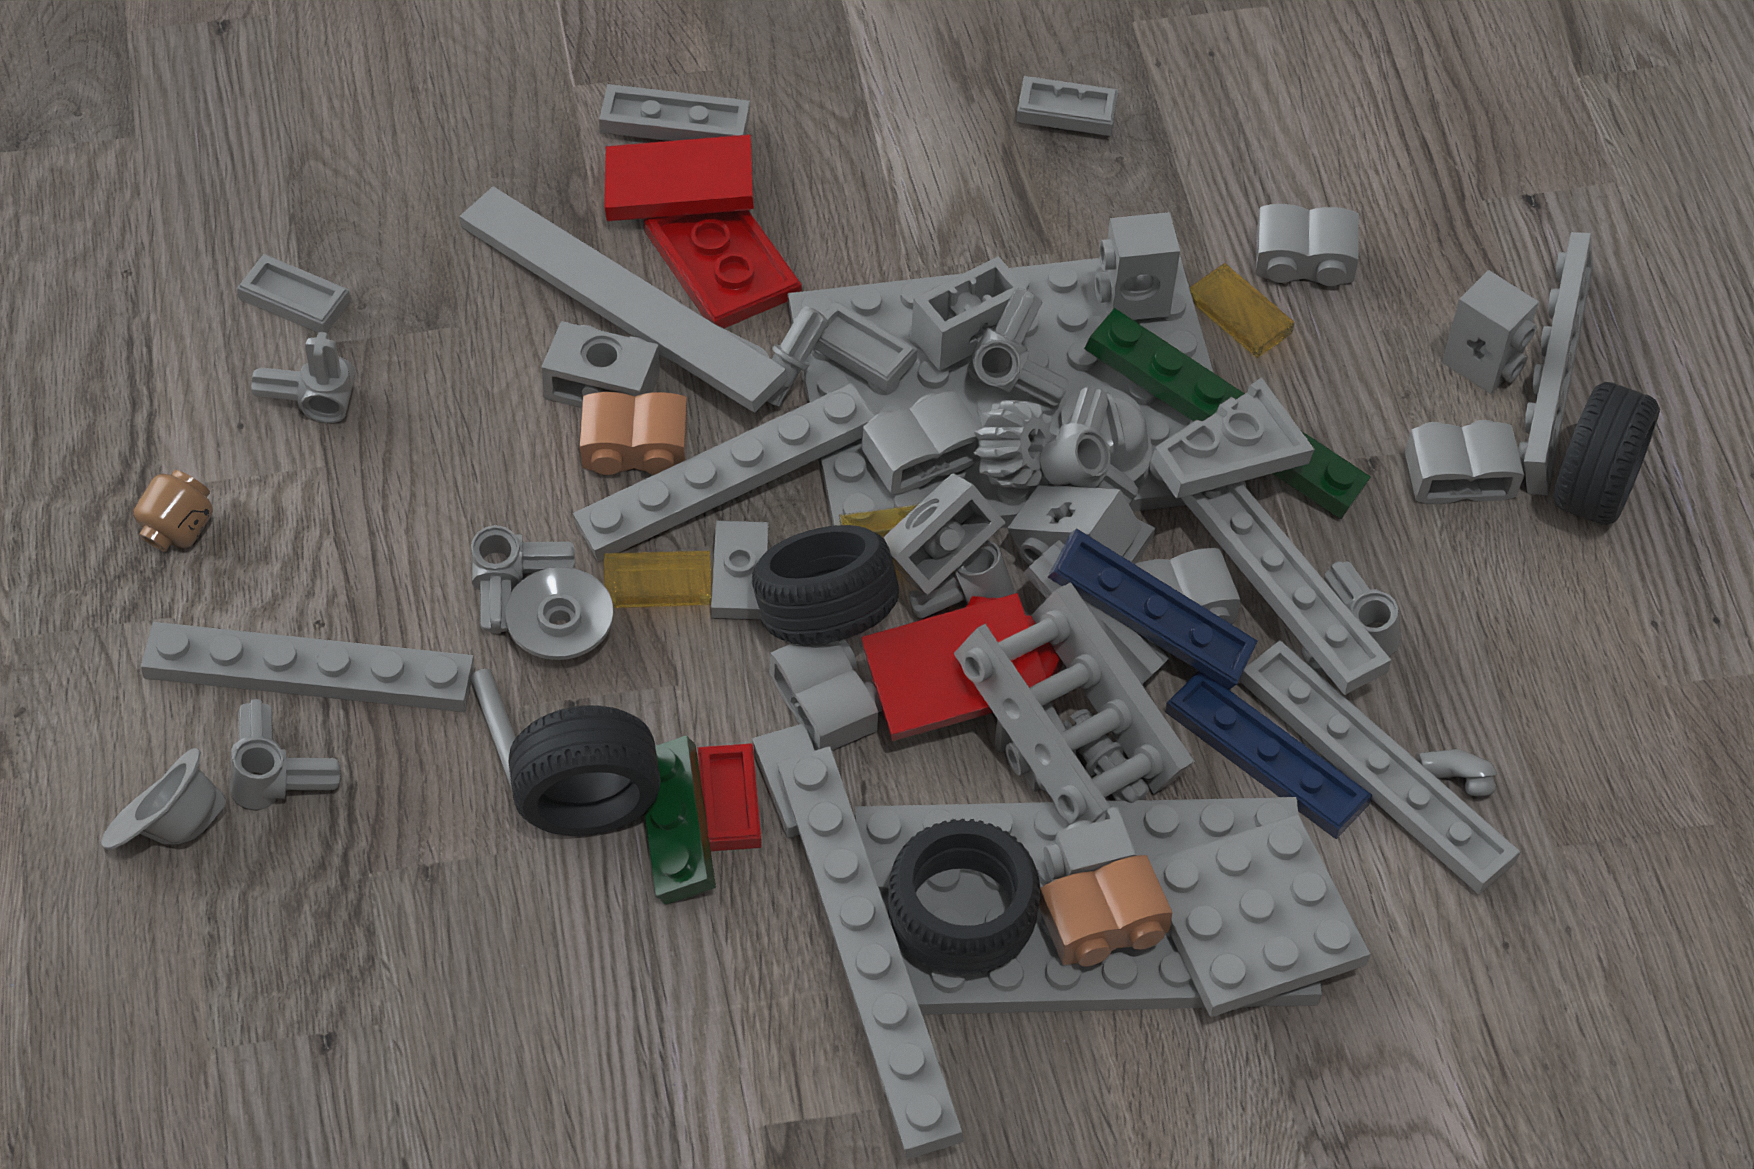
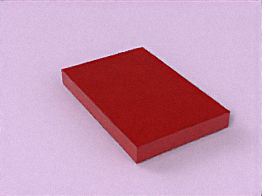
(679, 178)
(723, 263)
(921, 678)

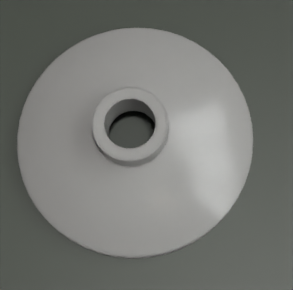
(556, 596)

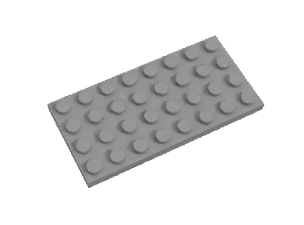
(1036, 976)

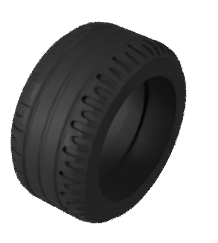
(1606, 453)
(825, 584)
(584, 770)
(975, 848)

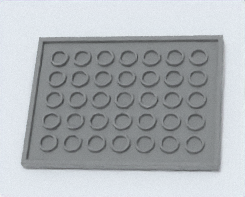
(1054, 341)

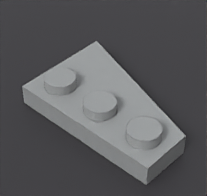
(1233, 445)

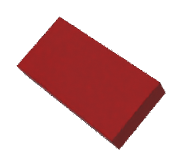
(730, 796)

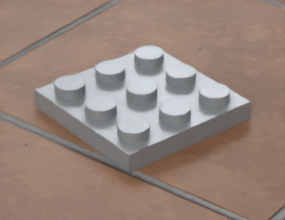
(1257, 915)

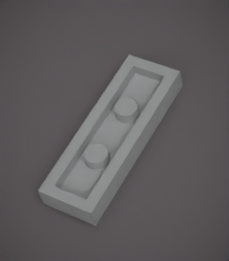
(671, 114)

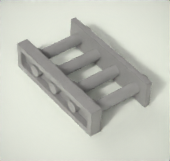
(1109, 685)

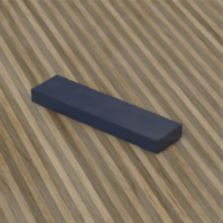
(1153, 609)
(1268, 753)

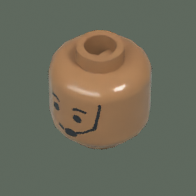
(173, 510)

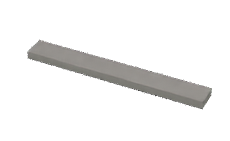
(624, 299)

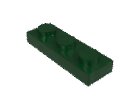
(679, 826)

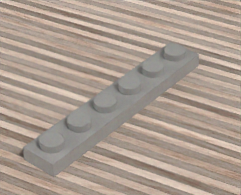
(1554, 377)
(723, 472)
(1290, 585)
(308, 666)
(1380, 767)

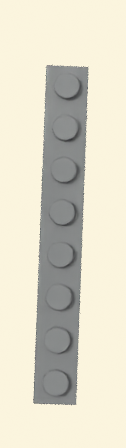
(870, 955)

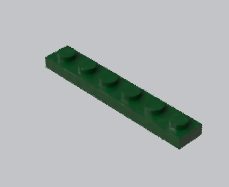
(1199, 392)

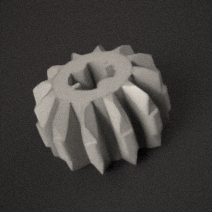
(1013, 443)

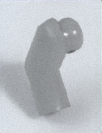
(1461, 764)

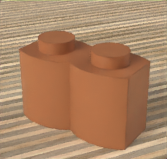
(633, 432)
(1105, 911)

